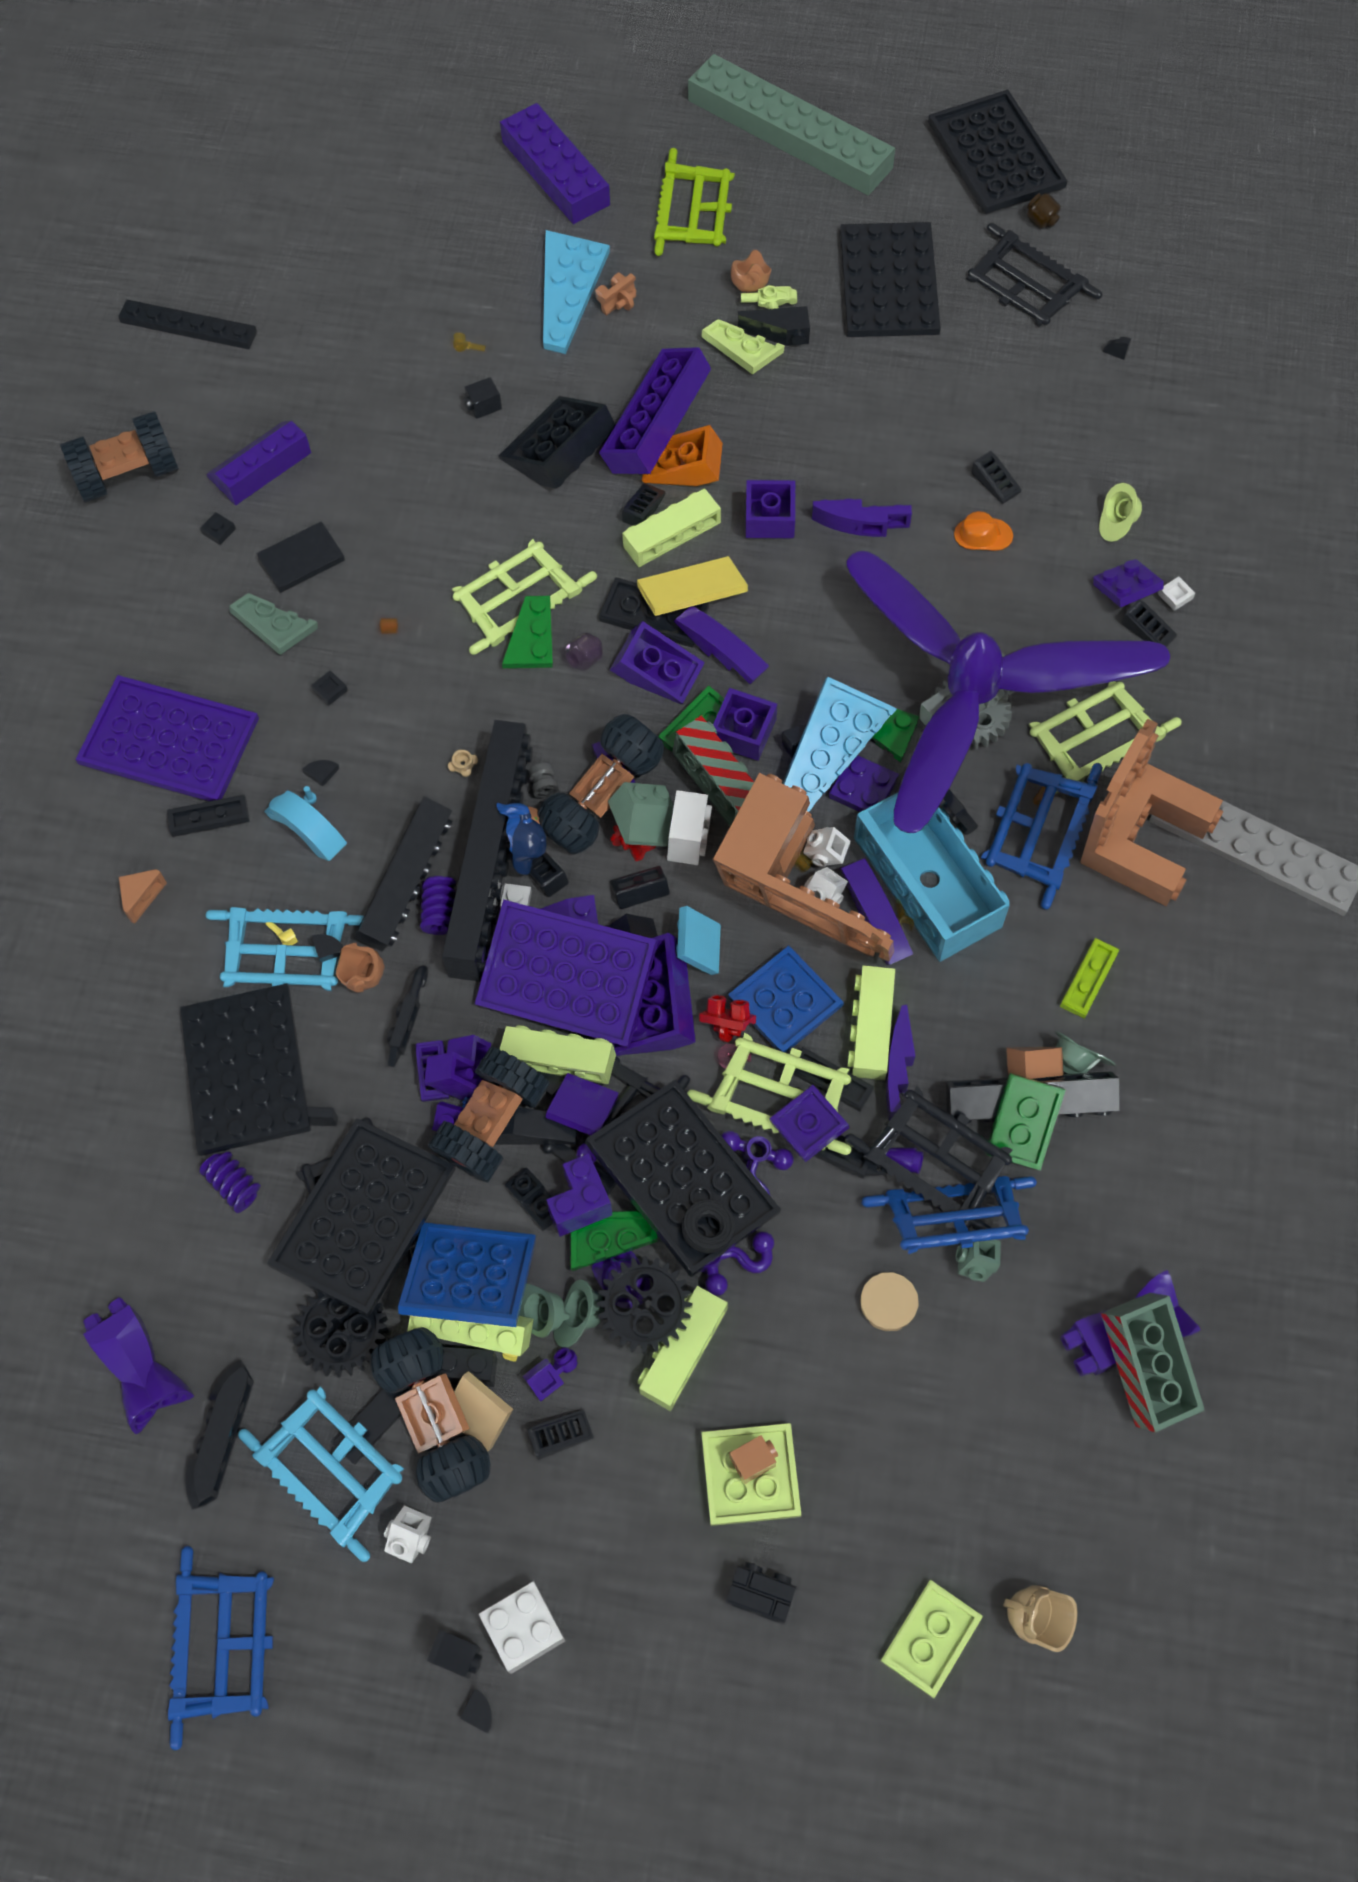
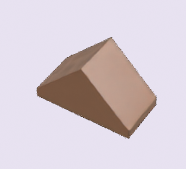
(139, 892)
(1035, 1061)

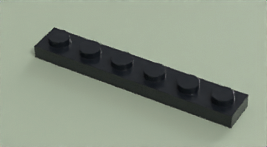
(188, 324)

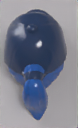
(525, 836)

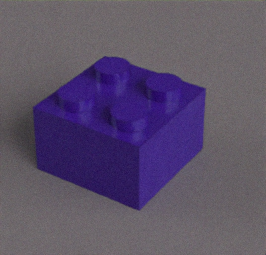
(770, 508)
(745, 723)

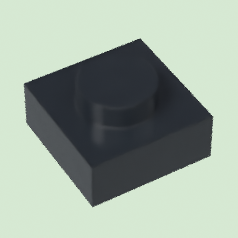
(218, 528)
(329, 688)

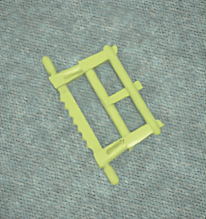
(550, 567)
(1058, 752)
(734, 1072)

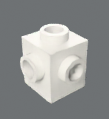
(826, 846)
(827, 885)
(405, 1540)

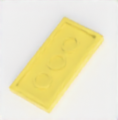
(692, 585)

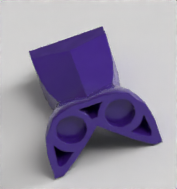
(1093, 1339)
(129, 1355)

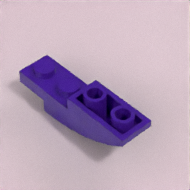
(852, 518)

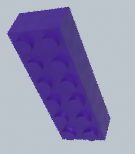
(555, 163)
(655, 411)

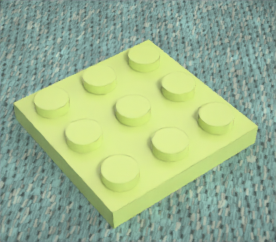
(765, 1497)

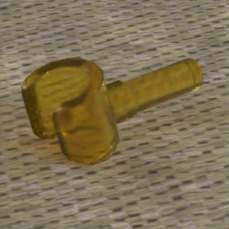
(461, 344)
(903, 918)

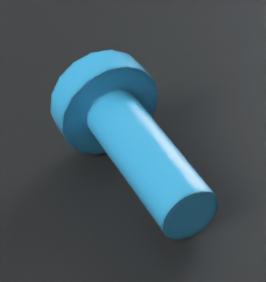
(309, 796)

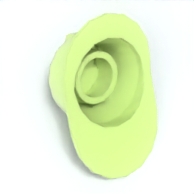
(1119, 512)

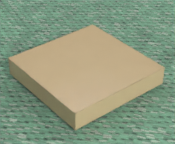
(482, 1410)

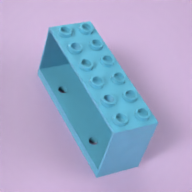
(963, 903)

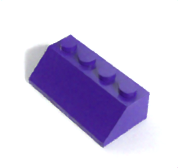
(260, 461)

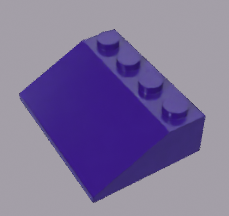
(666, 1007)

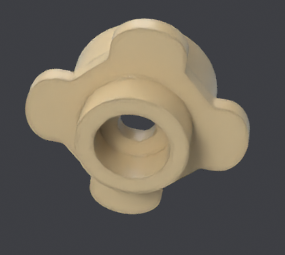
(462, 756)

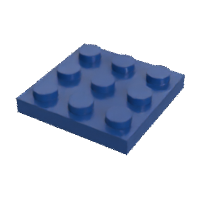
(787, 999)

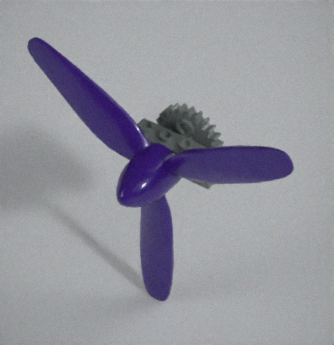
(979, 682)

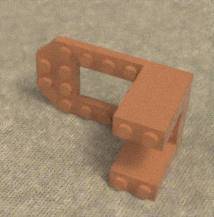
(1131, 797)
(762, 853)

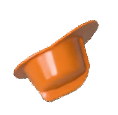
(983, 532)

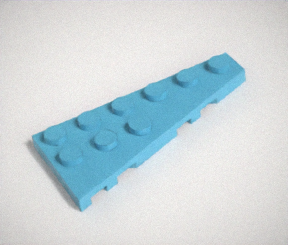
(570, 278)
(834, 736)

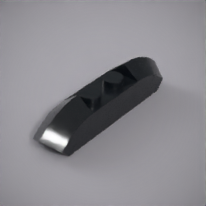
(214, 1450)

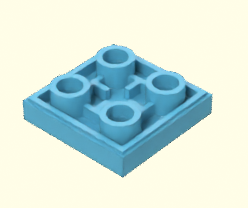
(698, 940)

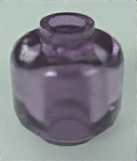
(584, 651)

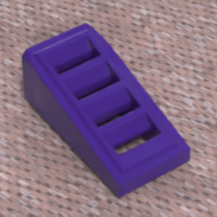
(423, 1049)

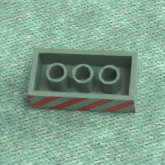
(713, 767)
(1152, 1362)

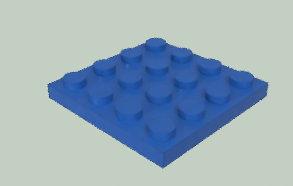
(468, 1275)

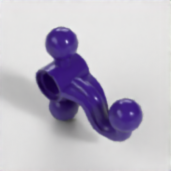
(781, 1158)
(761, 1242)

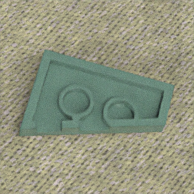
(272, 625)

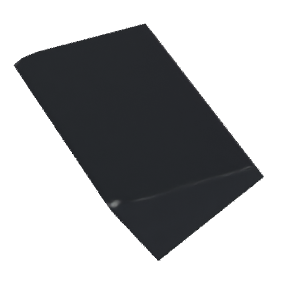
(640, 887)

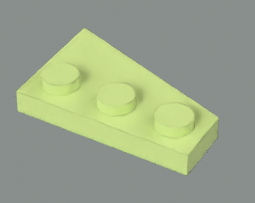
(742, 348)

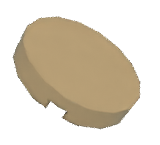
(889, 1301)

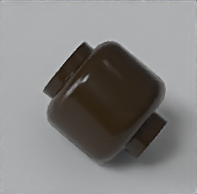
(1043, 210)

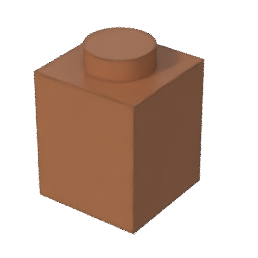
(754, 1458)

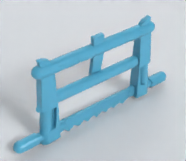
(234, 947)
(367, 1499)

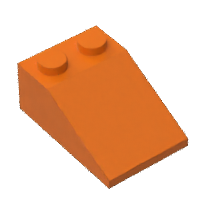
(689, 459)

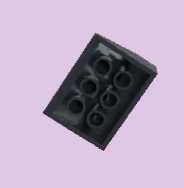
(559, 440)

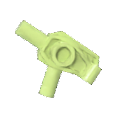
(771, 297)

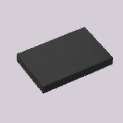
(300, 556)

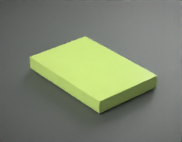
(931, 1639)

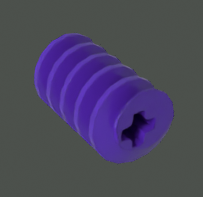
(437, 904)
(230, 1181)

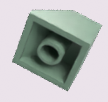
(642, 813)

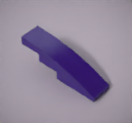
(722, 643)
(874, 906)
(900, 1056)

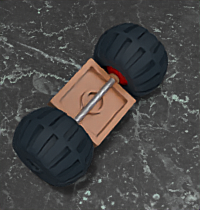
(630, 746)
(431, 1414)

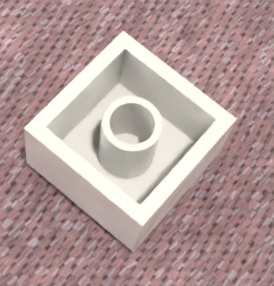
(689, 827)
(521, 1627)

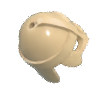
(1043, 1617)

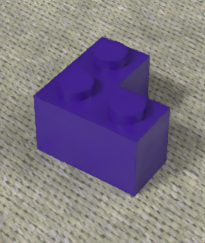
(456, 1069)
(585, 1200)

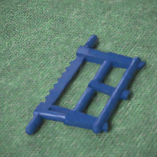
(1022, 865)
(906, 1223)
(220, 1704)

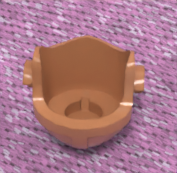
(750, 273)
(359, 967)

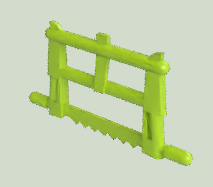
(692, 234)

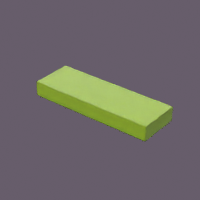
(1089, 978)

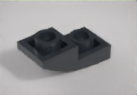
(531, 1196)

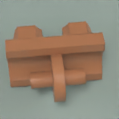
(619, 295)

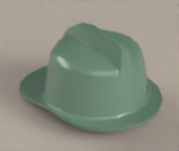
(1078, 1058)
(545, 1309)
(583, 1311)

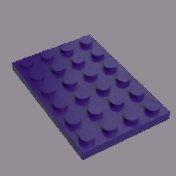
(167, 739)
(566, 972)

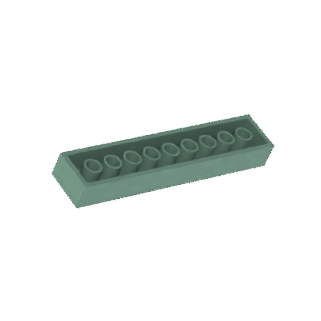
(791, 124)

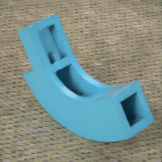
(307, 823)

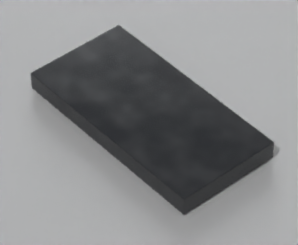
(627, 608)

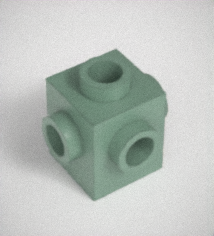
(980, 1260)

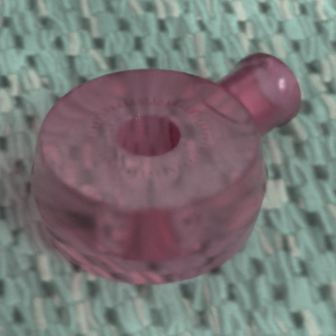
(726, 1050)

